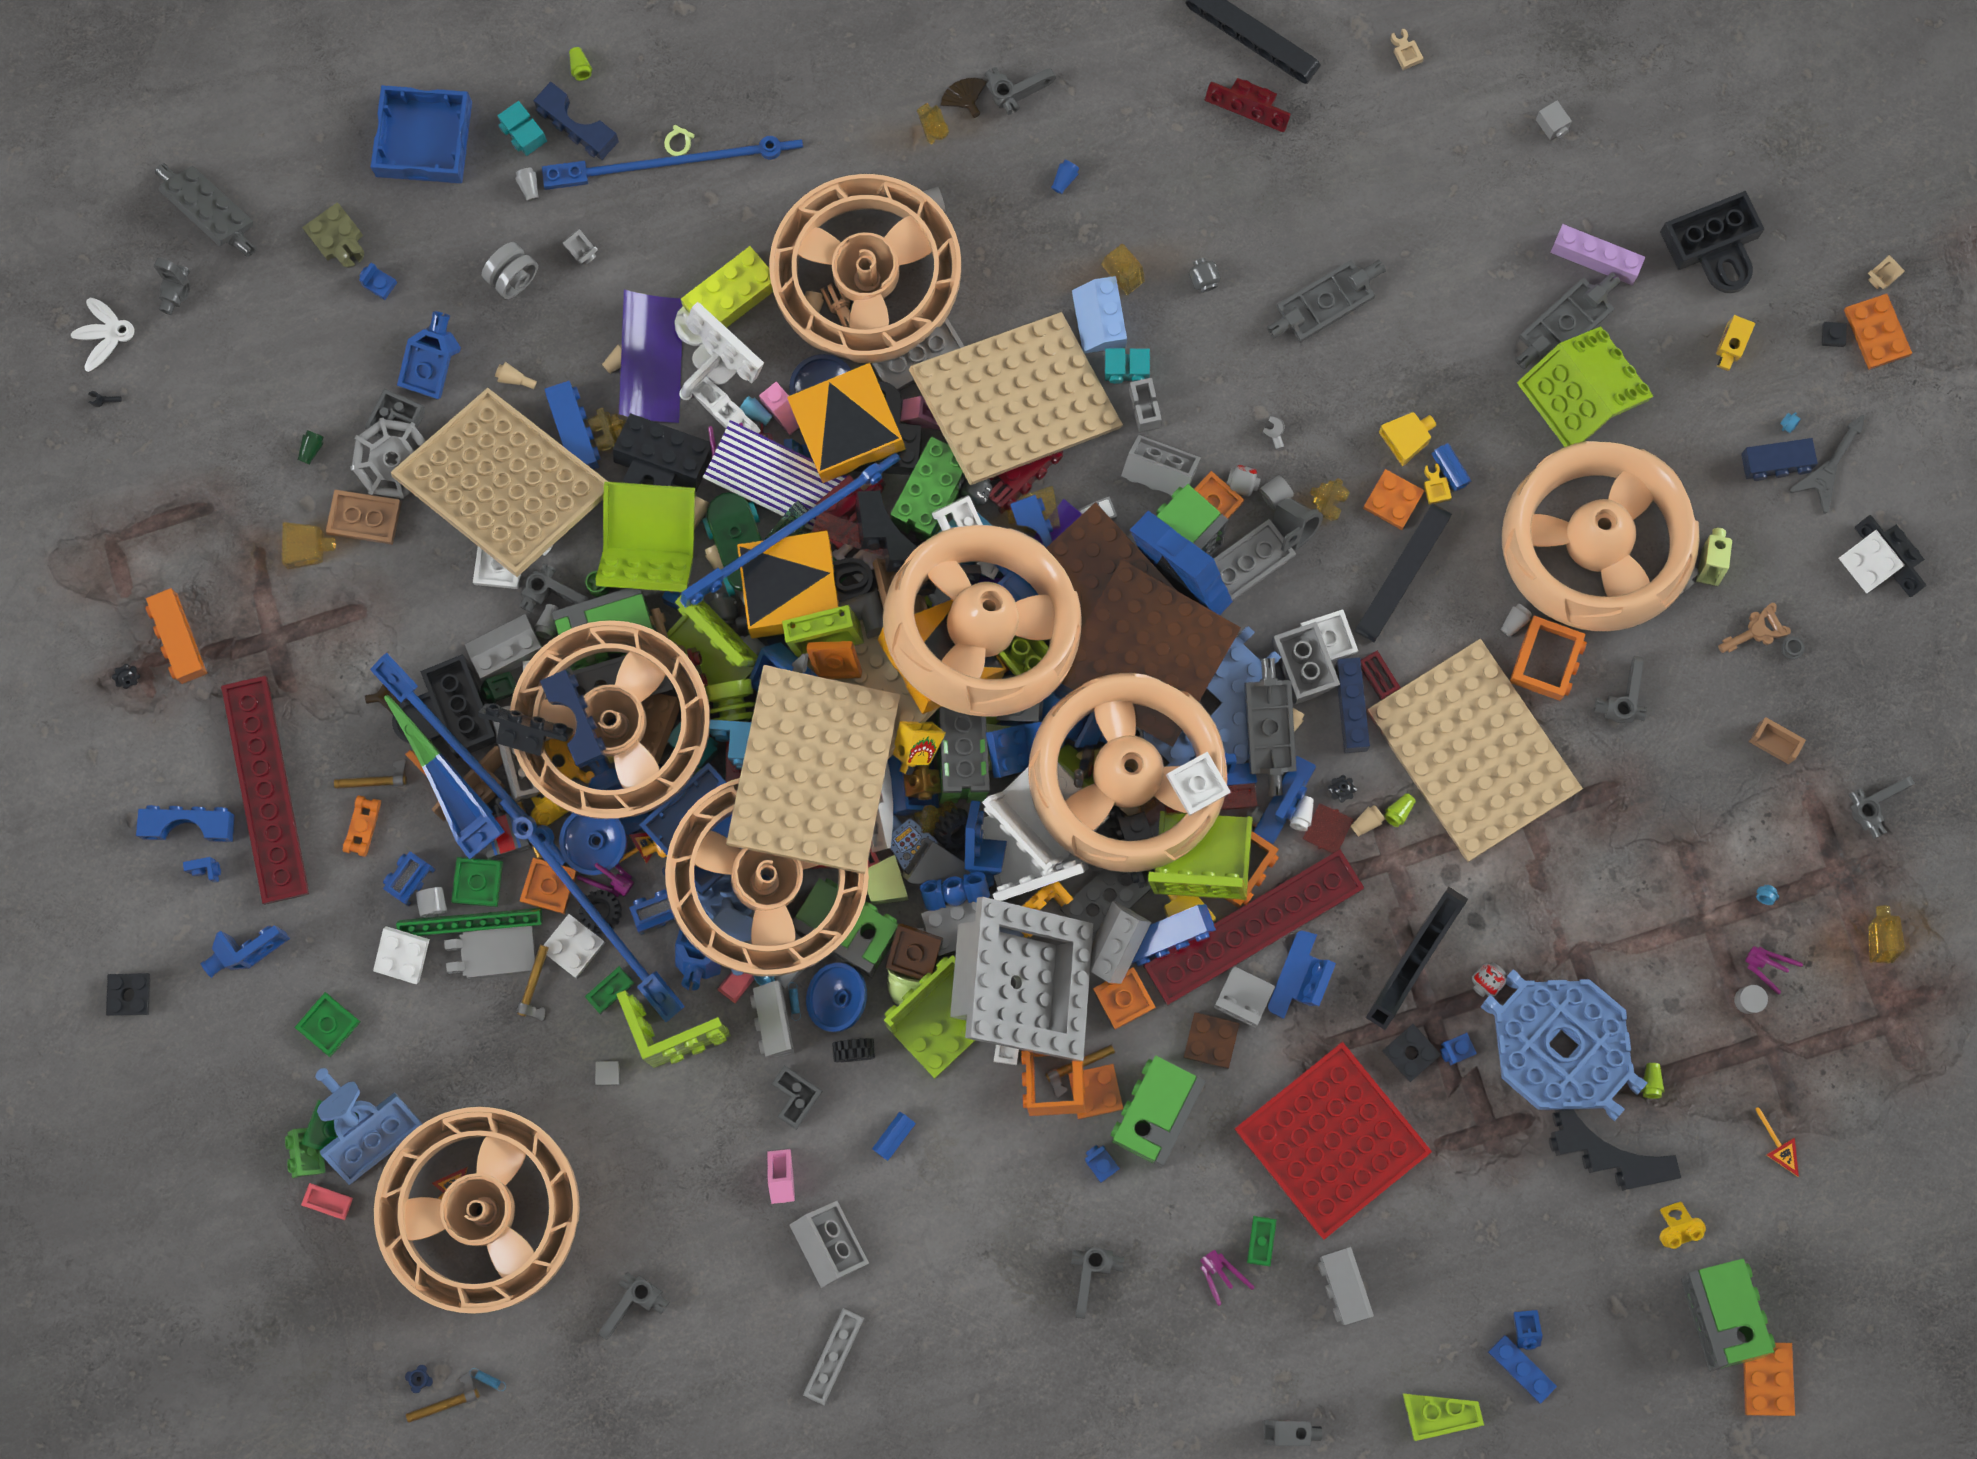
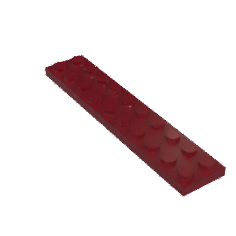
(265, 790)
(1255, 927)

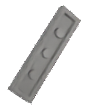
(833, 1356)

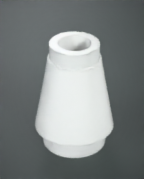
(1303, 815)

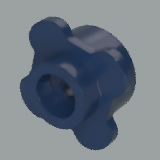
(411, 1377)

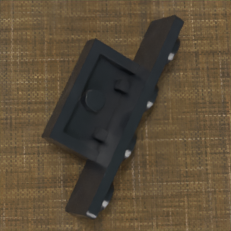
(1903, 548)
(523, 731)
(1132, 829)

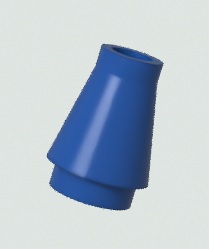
(1065, 175)

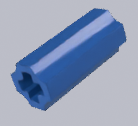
(1451, 467)
(893, 1136)

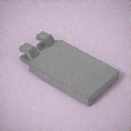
(493, 952)

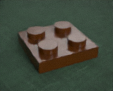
(914, 952)
(1211, 1040)

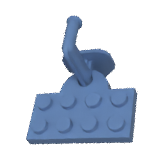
(727, 910)
(365, 1137)

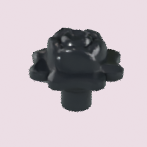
(125, 676)
(1342, 788)

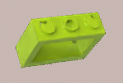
(822, 627)

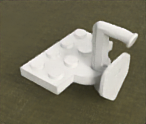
(719, 354)

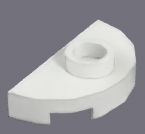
(683, 331)

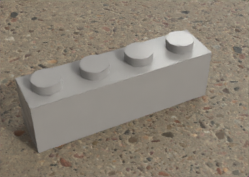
(519, 784)

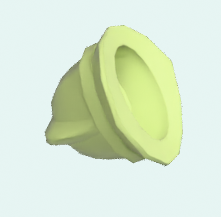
(900, 984)

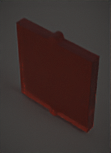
(1328, 829)

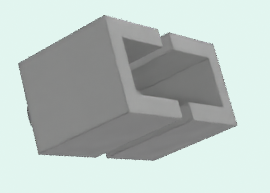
(1142, 397)

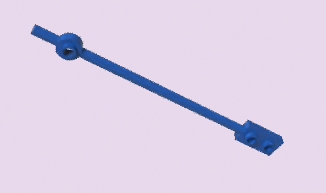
(577, 173)
(713, 581)
(403, 688)
(653, 985)

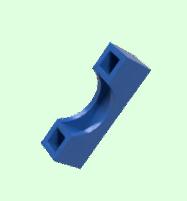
(1029, 513)
(157, 823)

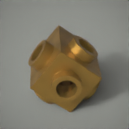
(922, 783)

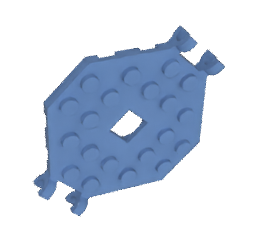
(1230, 717)
(1589, 1018)

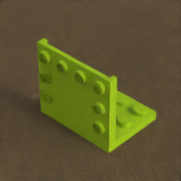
(1583, 386)
(647, 537)
(722, 649)
(1213, 867)
(925, 1024)
(675, 1047)

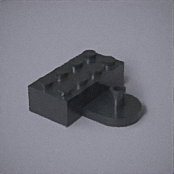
(455, 702)

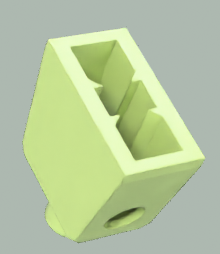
(1715, 558)
(886, 882)

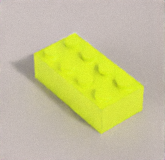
(733, 288)

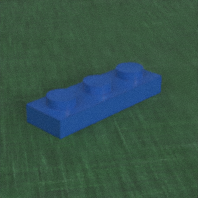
(1522, 1369)

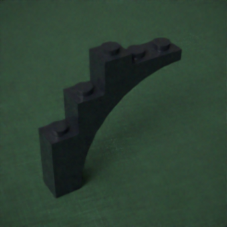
(879, 532)
(1416, 958)
(1632, 1169)

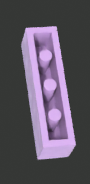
(1597, 254)

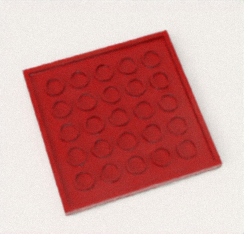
(1332, 1140)

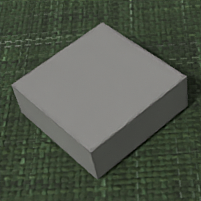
(607, 1073)

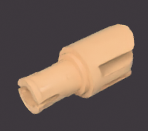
(840, 307)

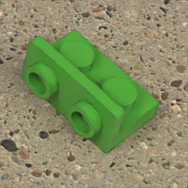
(303, 1159)

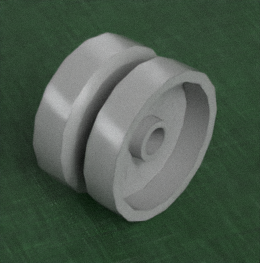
(509, 270)

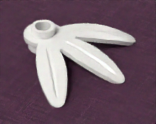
(109, 331)

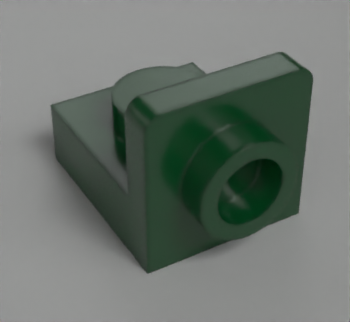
(498, 688)

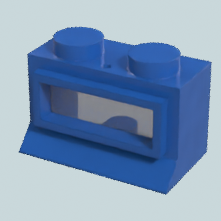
(407, 877)
(651, 912)

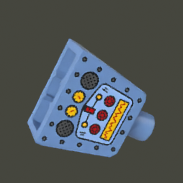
(907, 840)

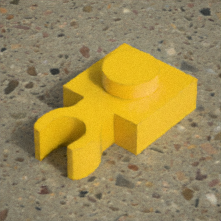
(1436, 488)

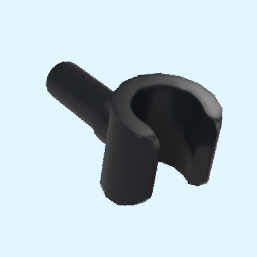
(103, 399)

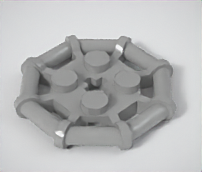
(379, 452)

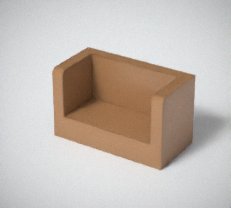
(1777, 740)

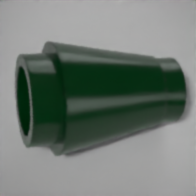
(310, 446)

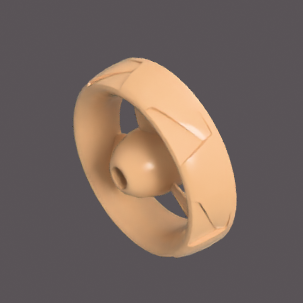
(866, 266)
(1601, 536)
(983, 620)
(640, 674)
(1074, 820)
(772, 929)
(501, 1155)

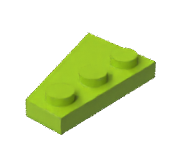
(1440, 1416)

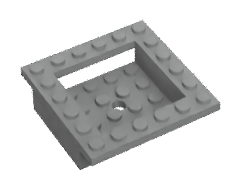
(1052, 981)

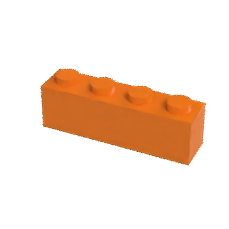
(176, 636)

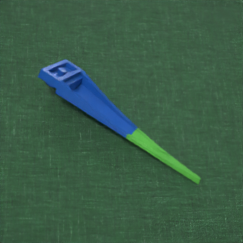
(464, 810)

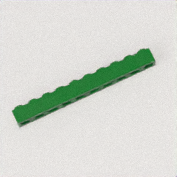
(471, 922)

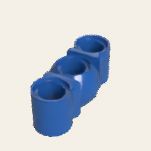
(954, 890)

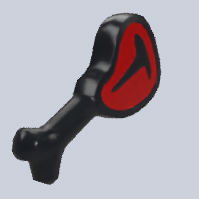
(1085, 767)

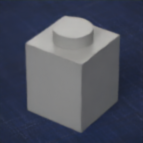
(1554, 120)

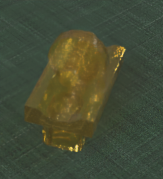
(932, 123)
(603, 421)
(1326, 495)
(930, 815)

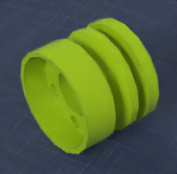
(731, 700)

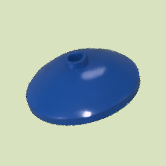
(580, 850)
(827, 995)

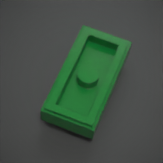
(605, 992)
(1261, 1241)

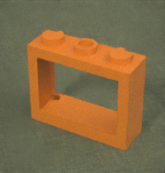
(1517, 677)
(1258, 877)
(1051, 1108)

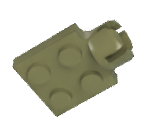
(336, 236)

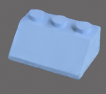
(1099, 315)

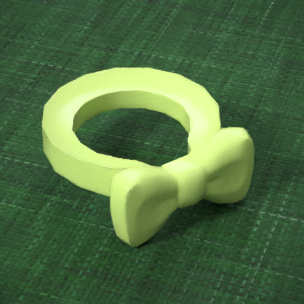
(688, 135)

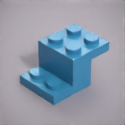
(738, 734)

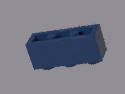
(1779, 459)

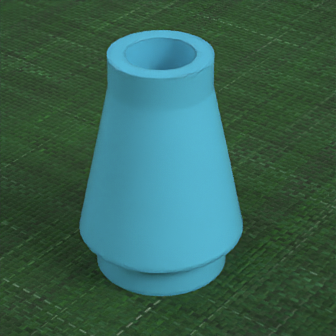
(754, 410)

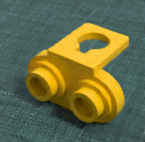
(546, 811)
(1680, 1230)

